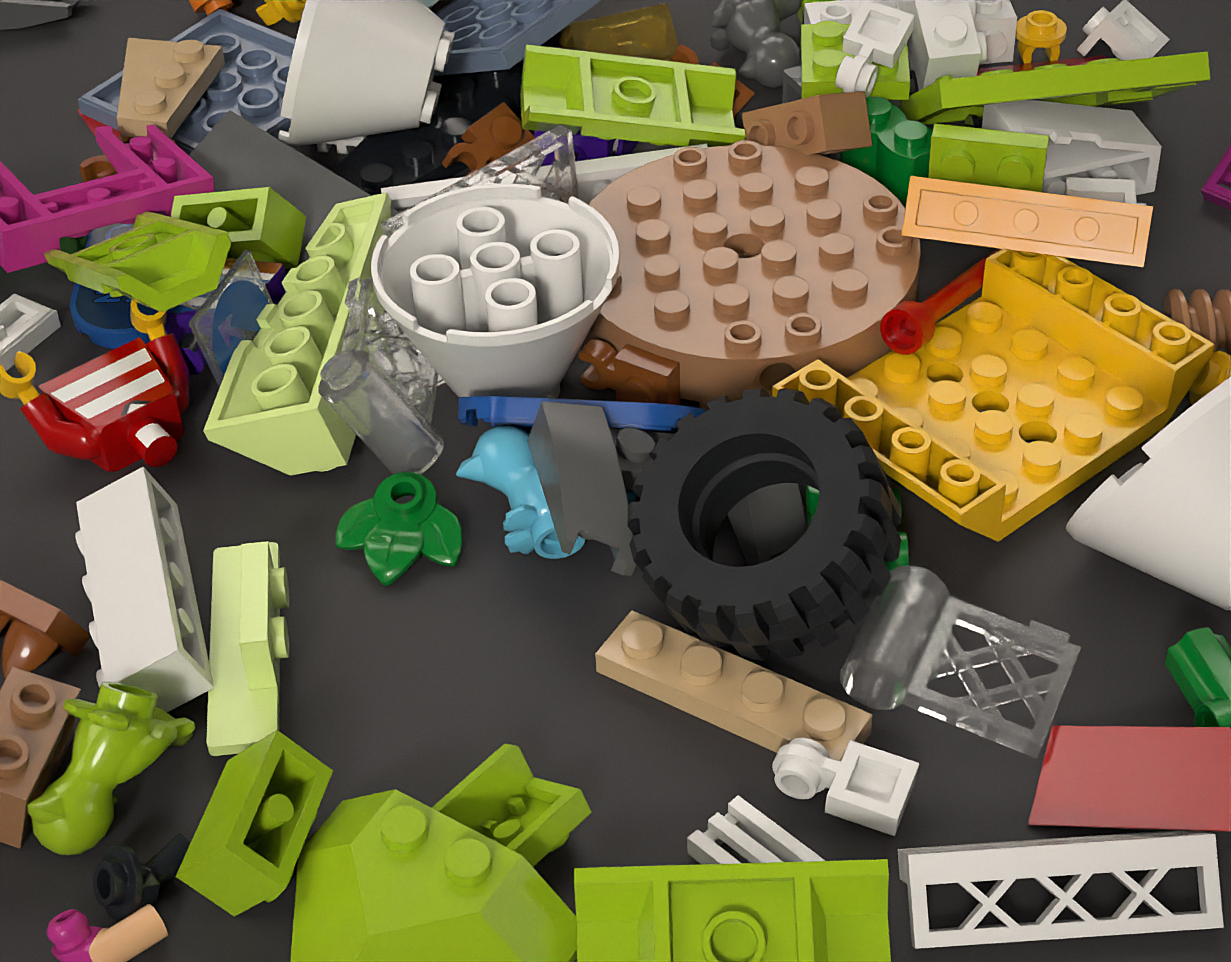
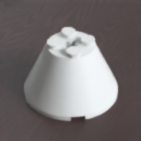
(363, 69)
(497, 285)
(1175, 507)

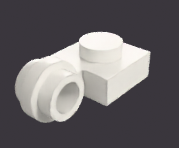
(874, 36)
(863, 787)

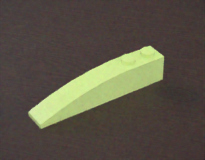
(270, 388)

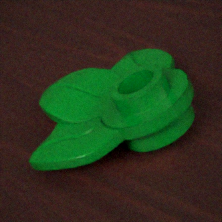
(399, 533)

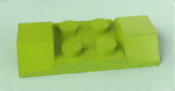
(628, 98)
(153, 264)
(734, 912)

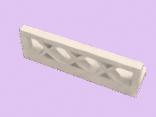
(1062, 857)

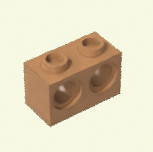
(813, 124)
(32, 745)

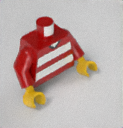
(114, 405)

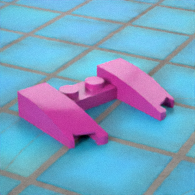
(147, 179)

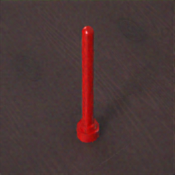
(913, 323)

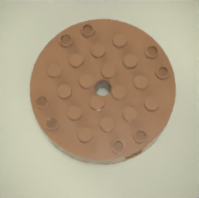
(753, 265)

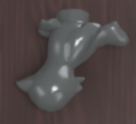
(755, 31)

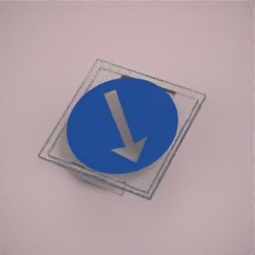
(229, 313)

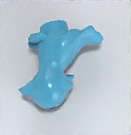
(506, 464)

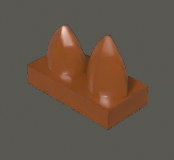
(35, 630)

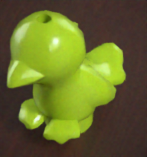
(109, 747)

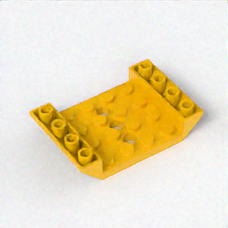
(1050, 363)

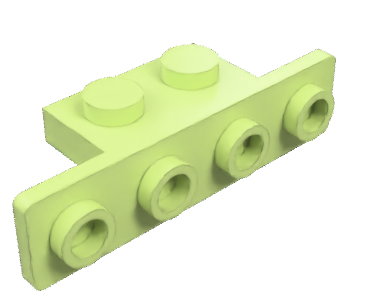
(246, 645)

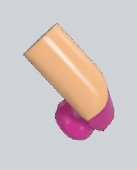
(120, 943)

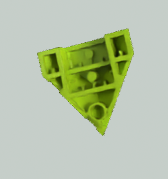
(419, 887)

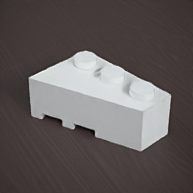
(1083, 141)

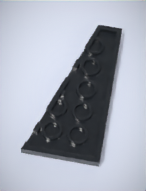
(418, 153)

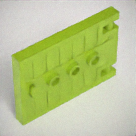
(1092, 84)

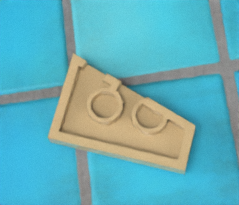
(164, 83)

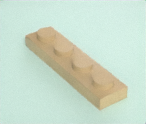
(727, 688)

